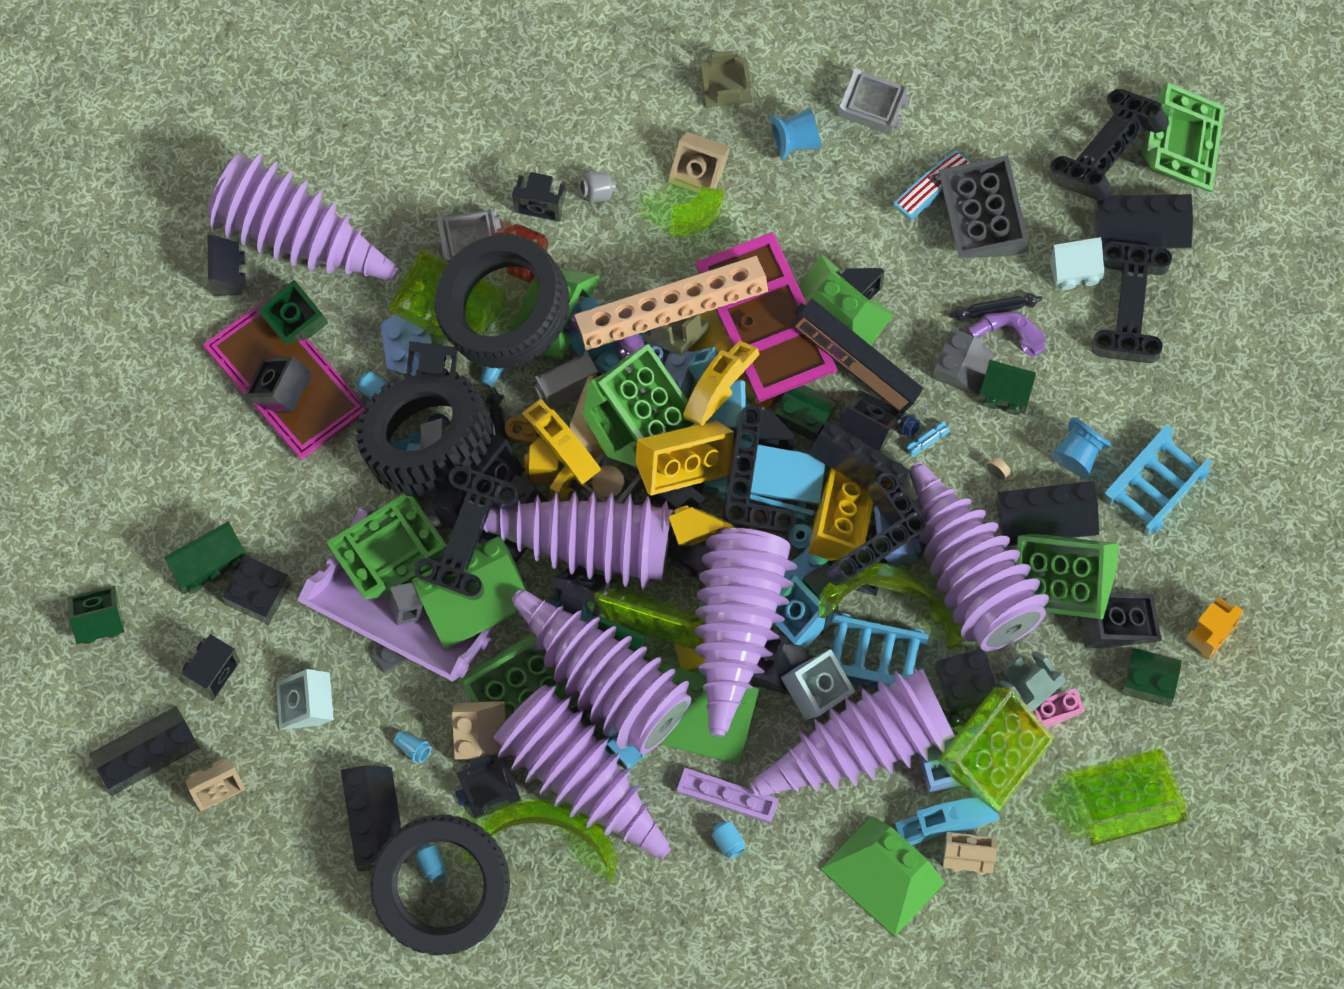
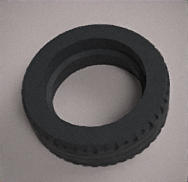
(475, 263)
(440, 939)

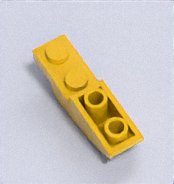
(715, 382)
(562, 441)

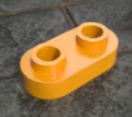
(526, 436)

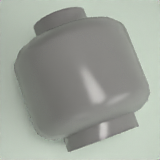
(597, 186)

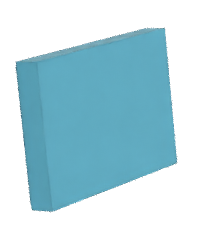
(787, 475)

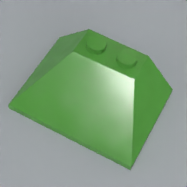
(1191, 140)
(579, 285)
(844, 301)
(607, 426)
(386, 546)
(884, 874)

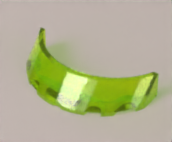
(898, 580)
(545, 813)

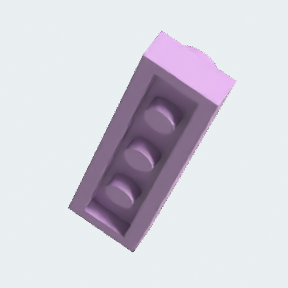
(727, 795)

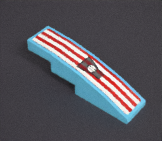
(927, 188)

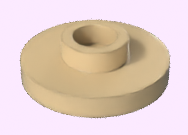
(608, 480)

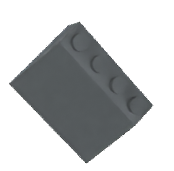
(984, 209)

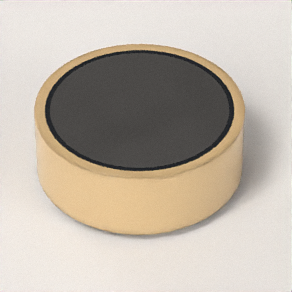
(998, 468)

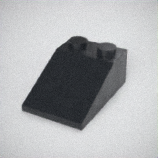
(1126, 622)

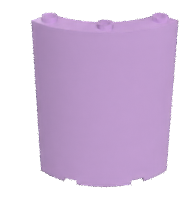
(340, 600)

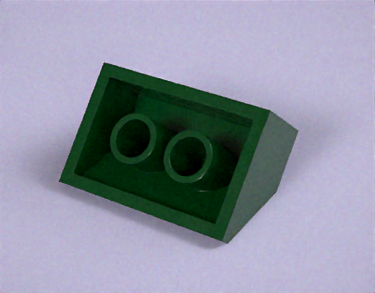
(206, 558)

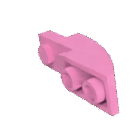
(1059, 708)

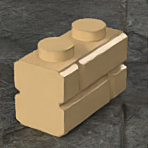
(969, 853)

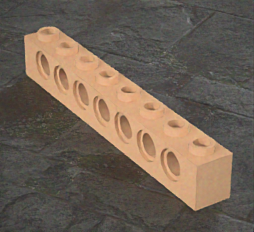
(671, 303)

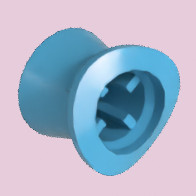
(795, 133)
(1079, 448)

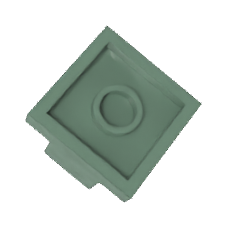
(1032, 683)

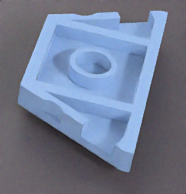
(396, 338)

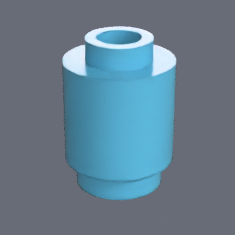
(371, 384)
(797, 531)
(728, 839)
(430, 863)

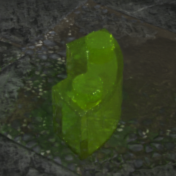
(698, 213)

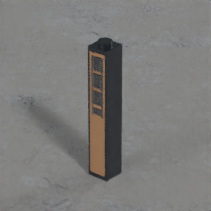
(856, 355)

